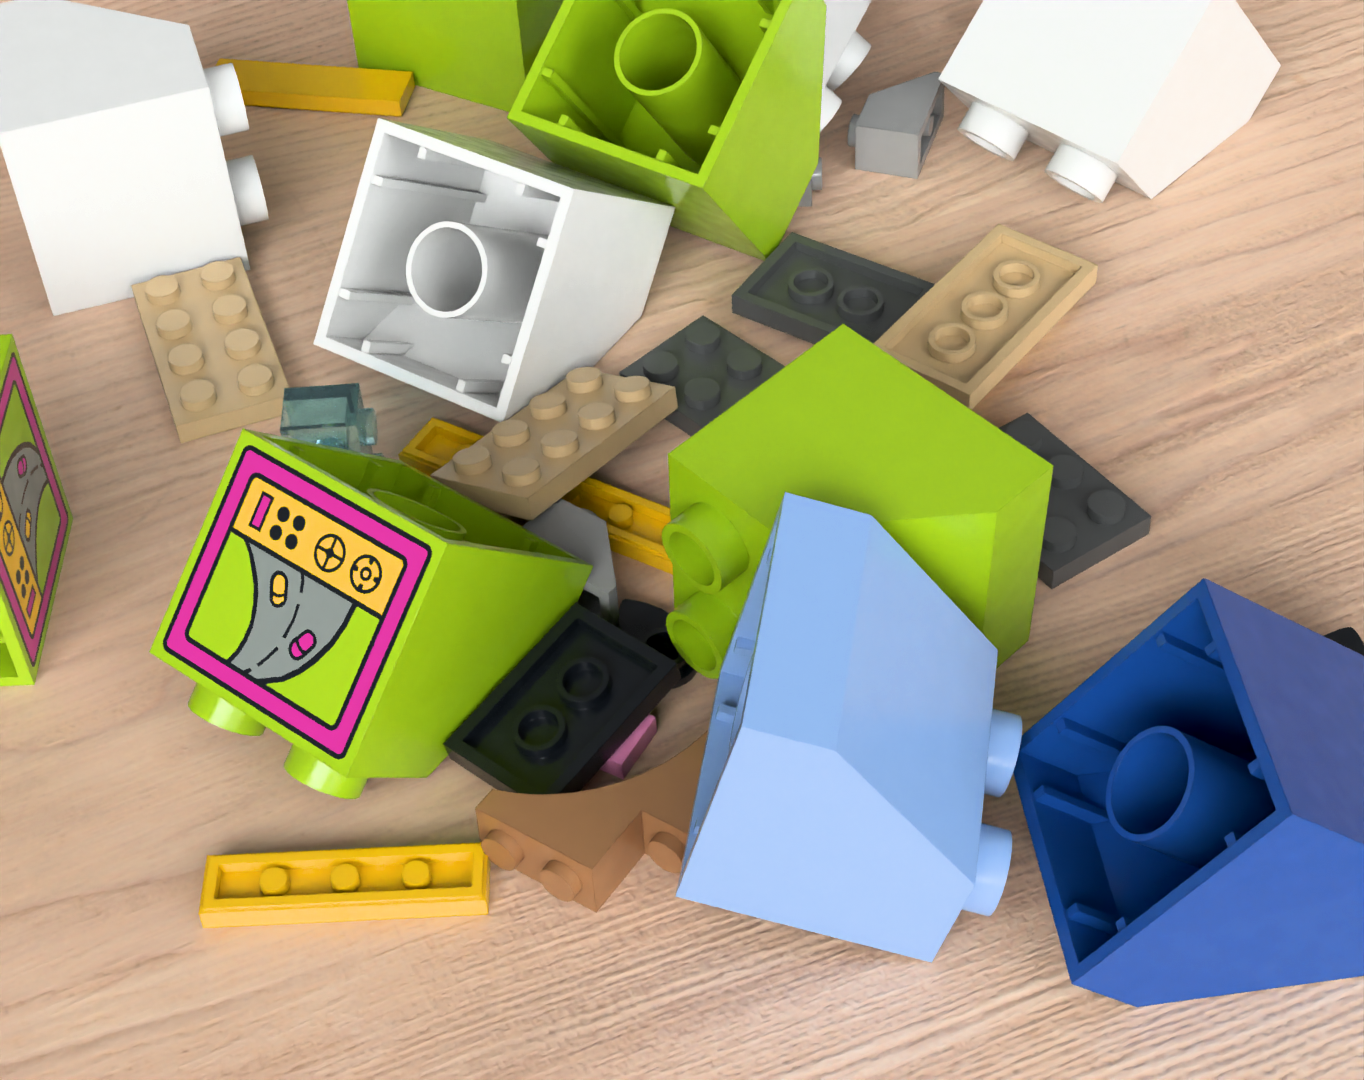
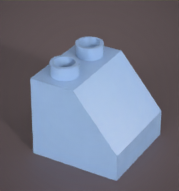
(851, 746)

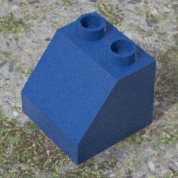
(1204, 807)

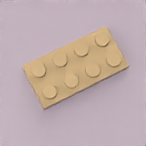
(988, 313)
(211, 349)
(557, 441)

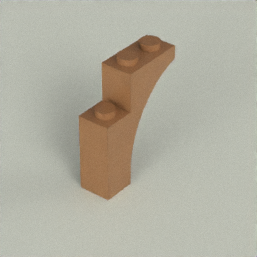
(592, 838)

